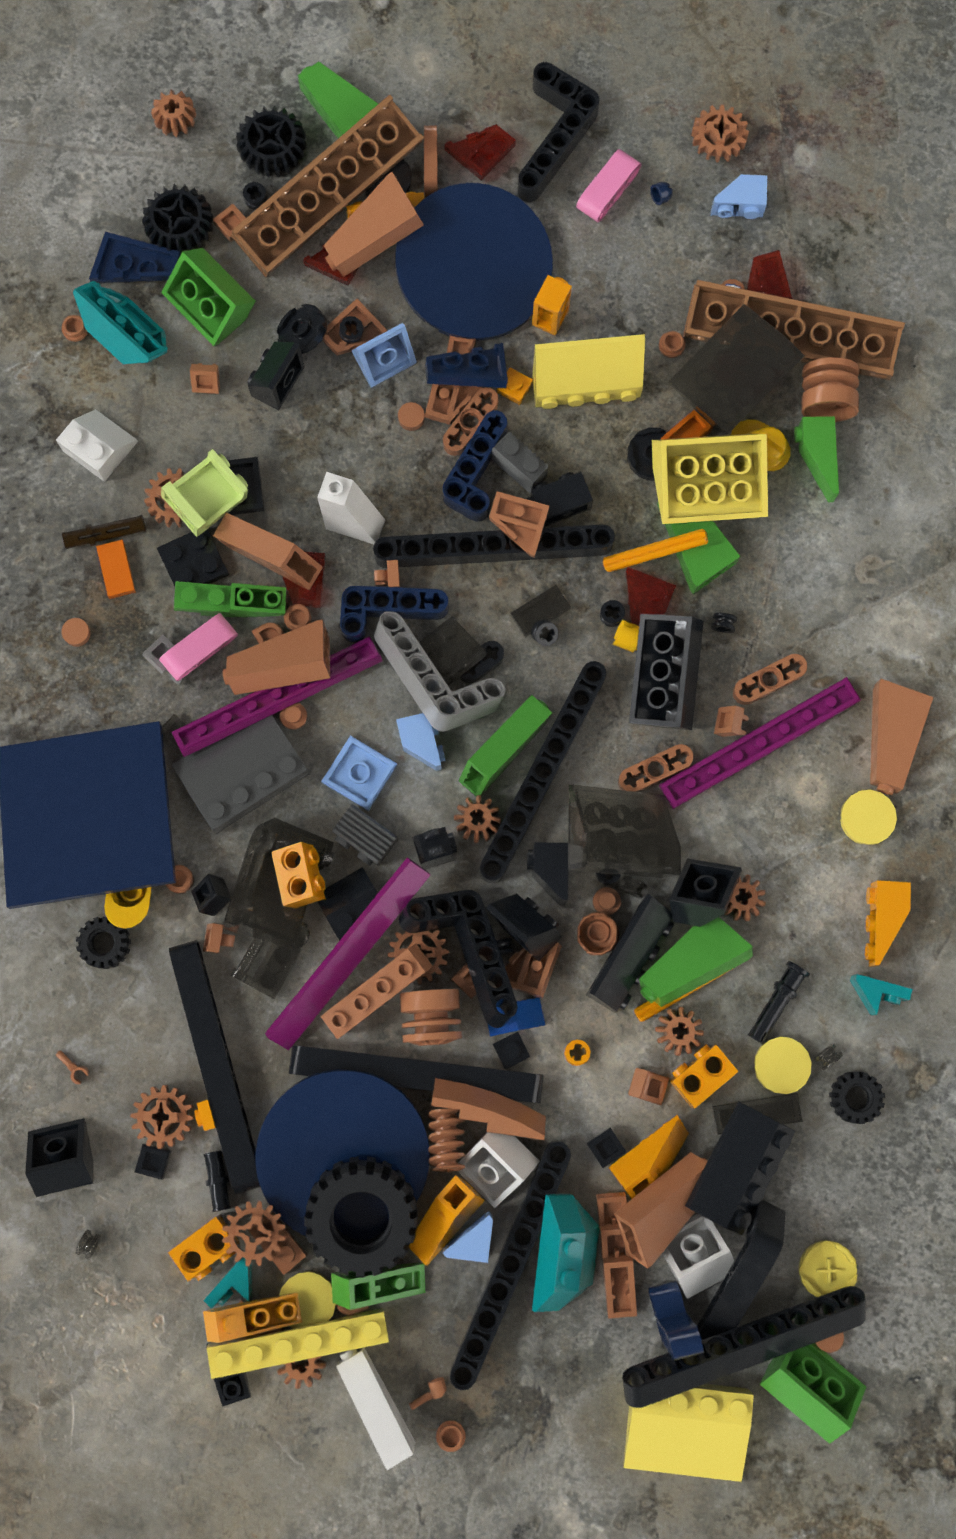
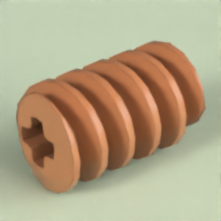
(445, 1140)

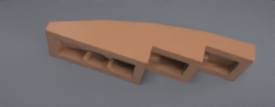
(481, 1105)
(616, 1262)

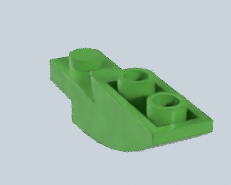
(230, 601)

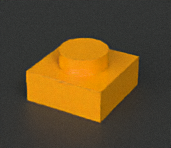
(517, 386)
(204, 1115)

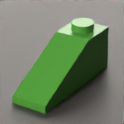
(819, 452)
(392, 1284)

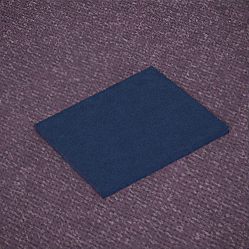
(85, 815)

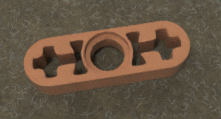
(430, 160)
(453, 431)
(772, 668)
(670, 753)

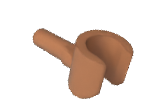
(72, 1067)
(437, 1390)

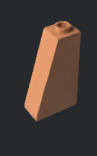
(373, 227)
(268, 550)
(281, 661)
(896, 731)
(659, 1211)

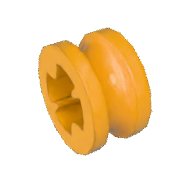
(583, 1059)

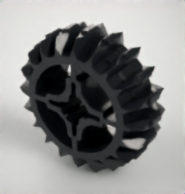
(271, 129)
(171, 211)

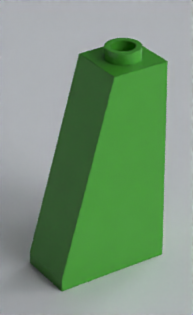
(334, 98)
(706, 561)
(504, 746)
(693, 961)

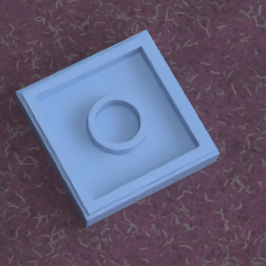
(359, 773)

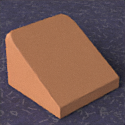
(648, 1086)

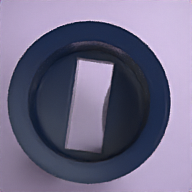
(661, 192)

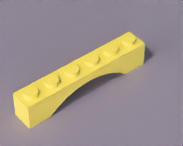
(297, 1344)

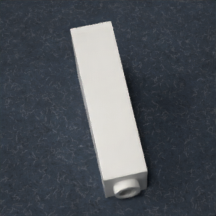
(348, 509)
(376, 1407)

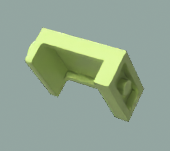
(205, 493)

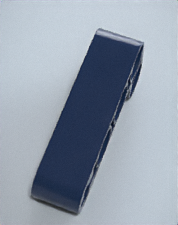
(479, 462)
(396, 597)
(675, 1326)

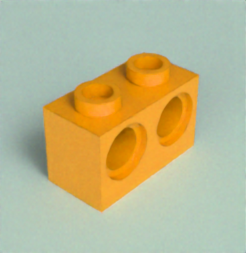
(551, 304)
(292, 878)
(707, 1081)
(201, 1243)

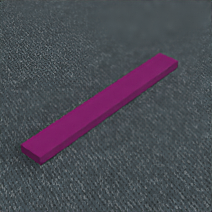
(270, 701)
(759, 743)
(347, 954)

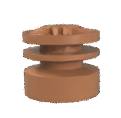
(830, 388)
(431, 1016)

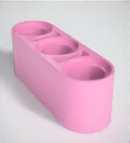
(608, 185)
(198, 647)

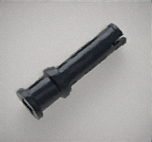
(784, 991)

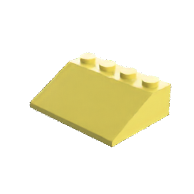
(588, 371)
(711, 477)
(692, 1433)

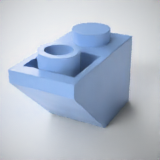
(742, 198)
(419, 740)

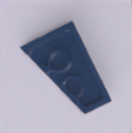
(131, 261)
(475, 368)

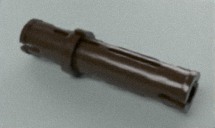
(72, 539)

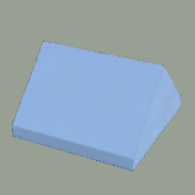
(385, 355)
(473, 1242)

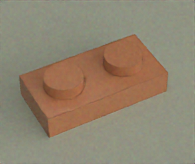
(291, 1251)

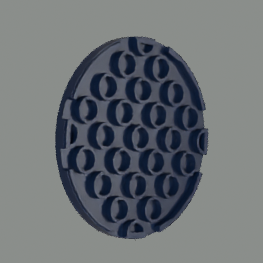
(474, 261)
(329, 1121)

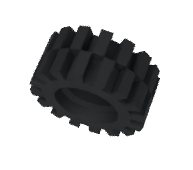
(87, 937)
(874, 1097)

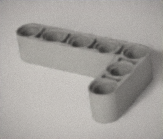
(433, 696)

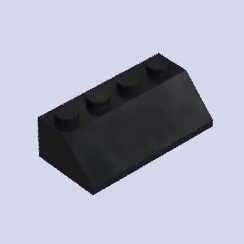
(666, 671)
(630, 954)
(740, 1168)

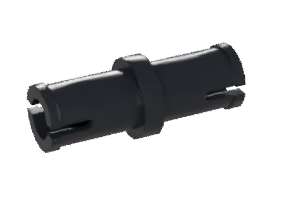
(217, 1181)

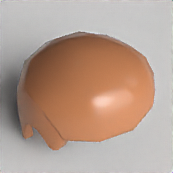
(598, 933)

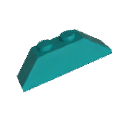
(119, 324)
(565, 1253)

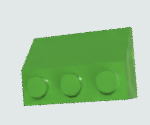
(207, 295)
(815, 1390)

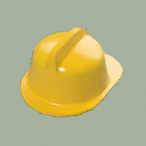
(777, 445)
(127, 907)

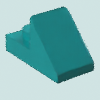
(871, 990)
(239, 1278)

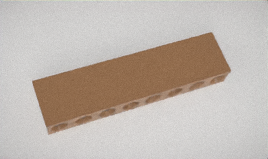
(326, 186)
(811, 327)

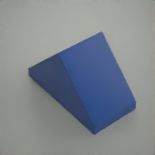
(528, 1016)

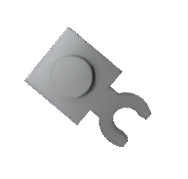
(155, 651)

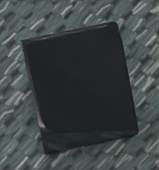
(211, 895)

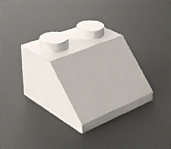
(96, 443)
(497, 1166)
(698, 1256)

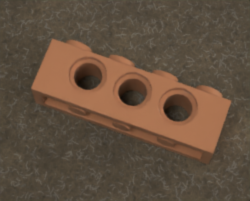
(376, 991)

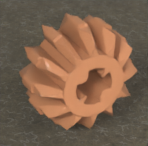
(173, 113)
(487, 818)
(750, 904)
(684, 1039)
(298, 1373)

